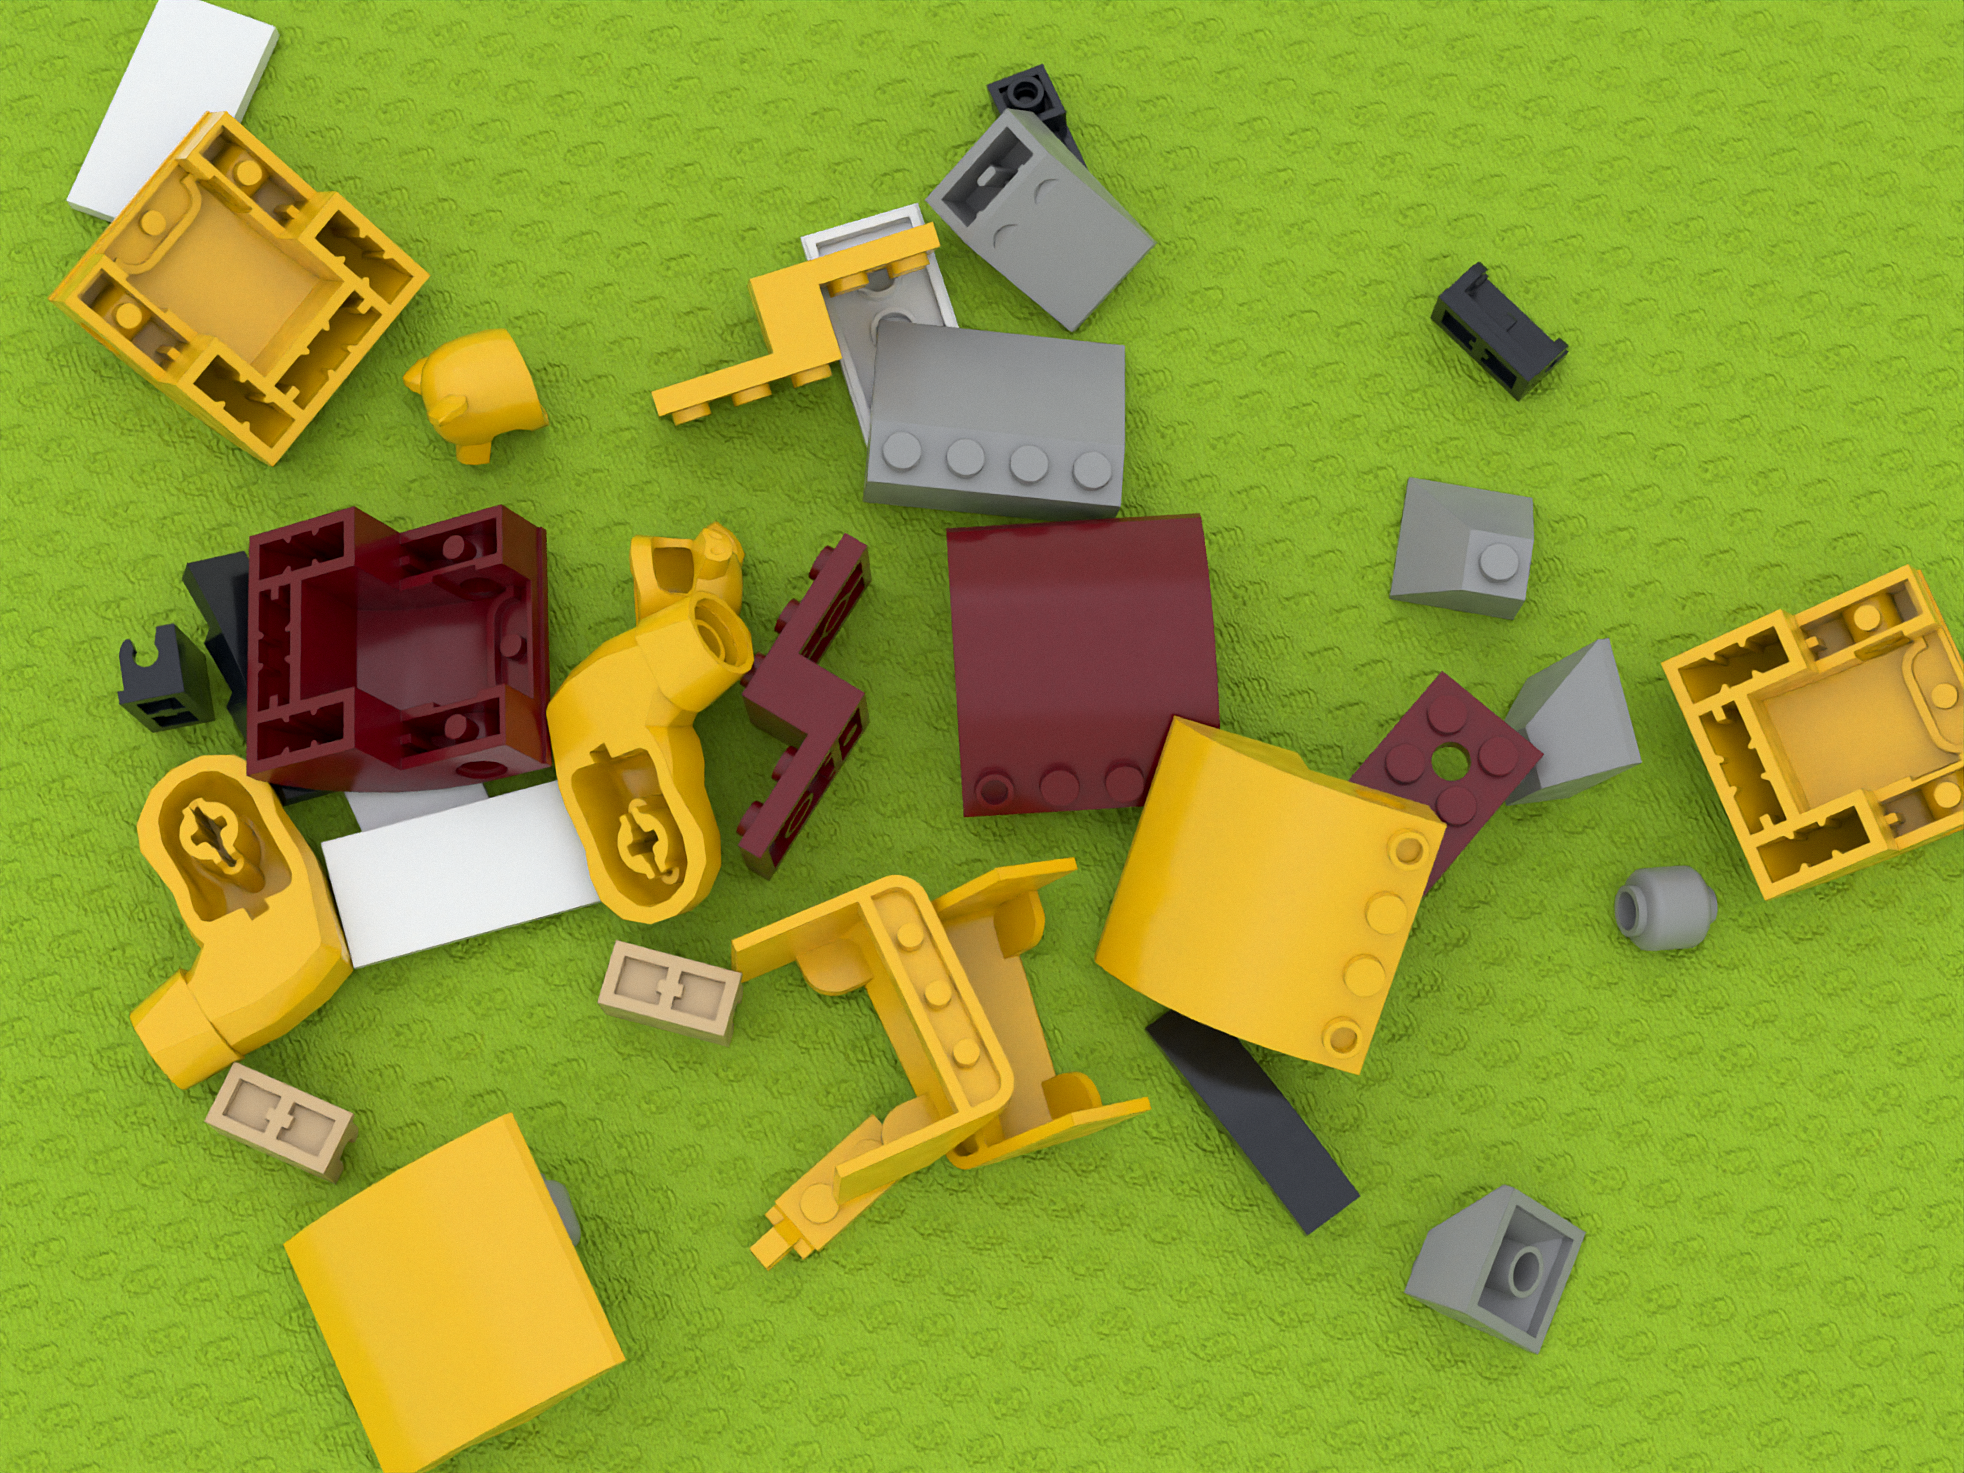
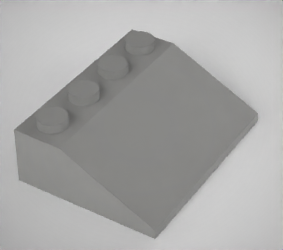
(996, 423)

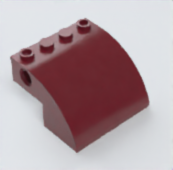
(398, 652)
(1077, 657)

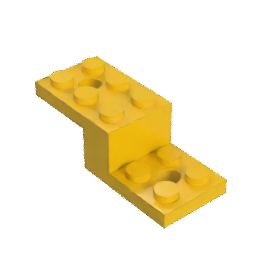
(797, 322)

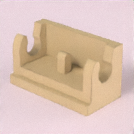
(671, 993)
(282, 1122)

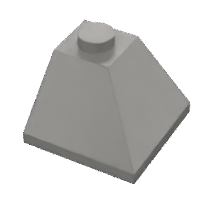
(1463, 549)
(1577, 721)
(1498, 1267)

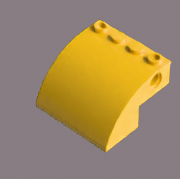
(239, 287)
(1832, 731)
(1268, 895)

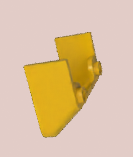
(989, 928)
(902, 956)

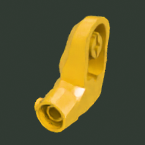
(636, 763)
(253, 908)

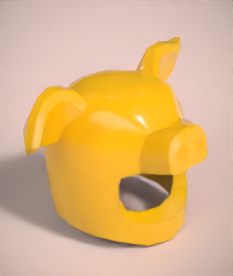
(477, 392)
(677, 568)

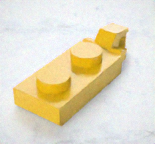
(807, 1212)

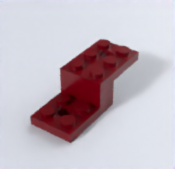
(804, 705)
(1494, 753)

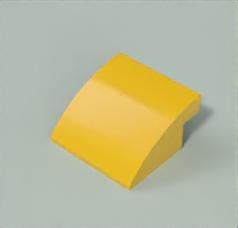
(453, 1299)

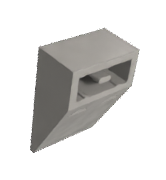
(1040, 218)

